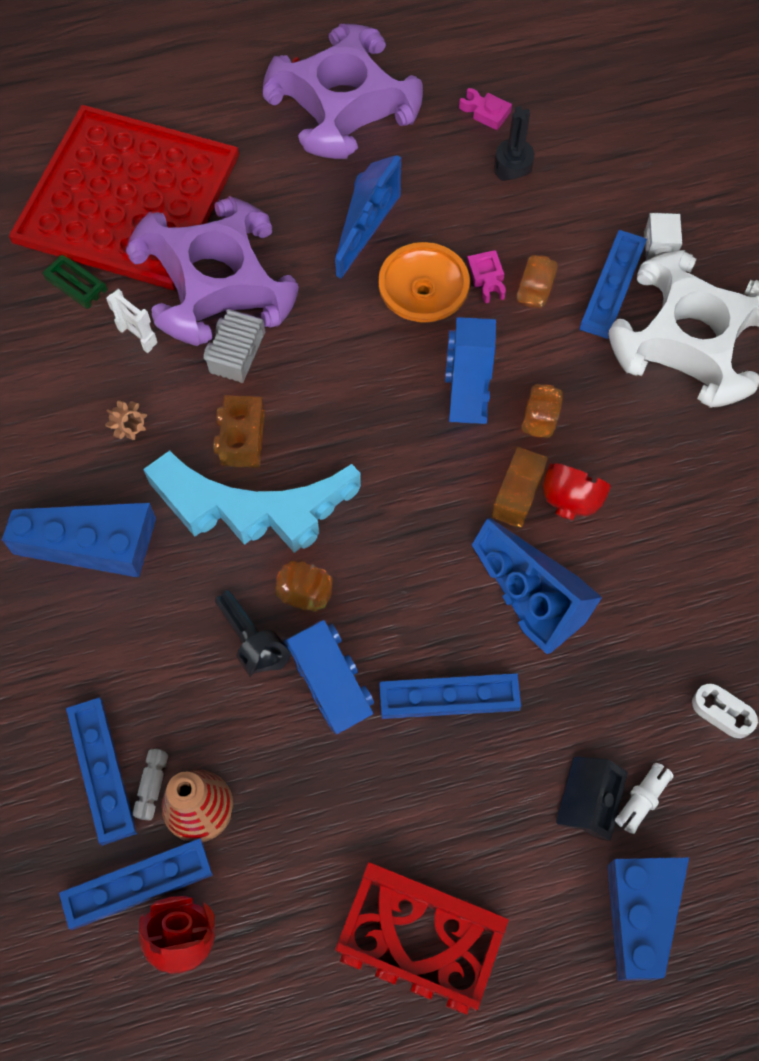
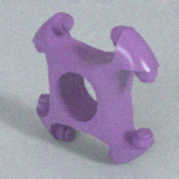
(343, 112)
(204, 295)

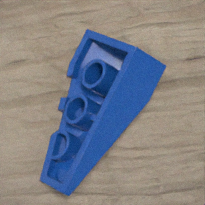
(371, 201)

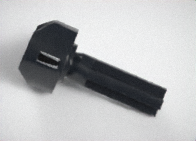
(515, 155)
(259, 650)

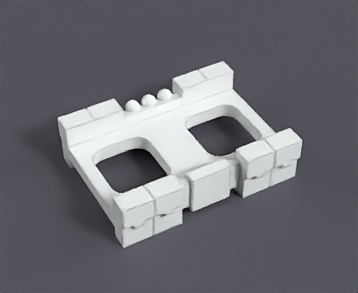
(125, 319)

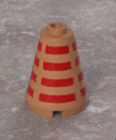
(197, 805)

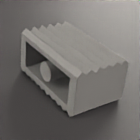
(234, 345)

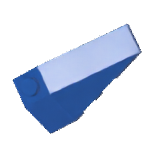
(541, 591)

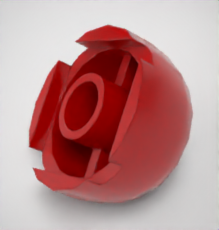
(573, 491)
(177, 934)

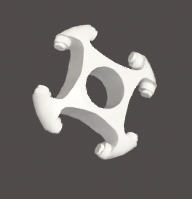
(667, 344)

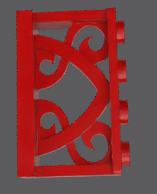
(471, 922)

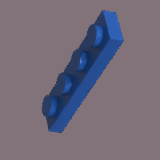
(613, 284)
(449, 696)
(101, 771)
(135, 884)

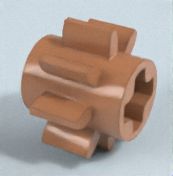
(118, 417)

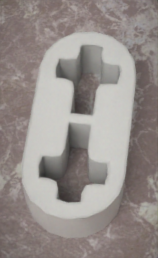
(728, 704)

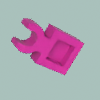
(487, 110)
(487, 272)

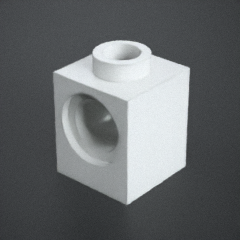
(662, 234)

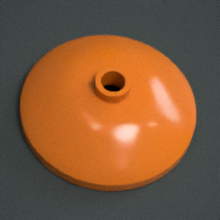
(424, 269)

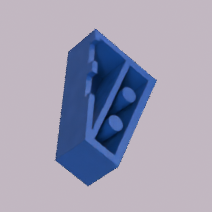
(330, 676)
(644, 913)

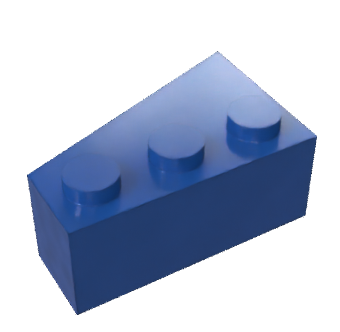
(470, 368)

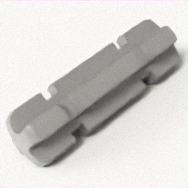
(150, 784)

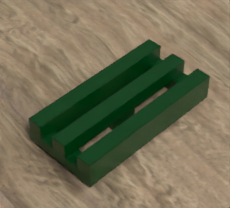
(91, 294)

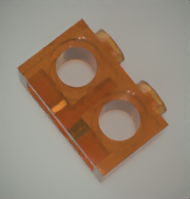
(245, 431)
(519, 487)

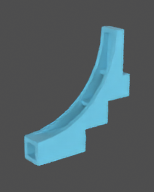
(249, 513)

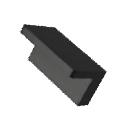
(592, 796)

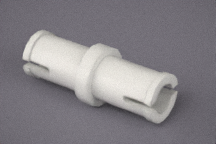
(644, 798)

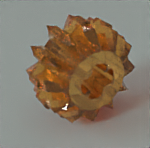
(537, 281)
(542, 410)
(303, 586)

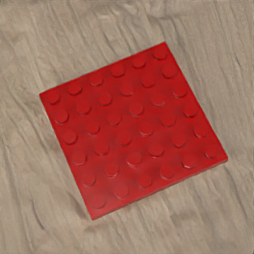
(109, 179)

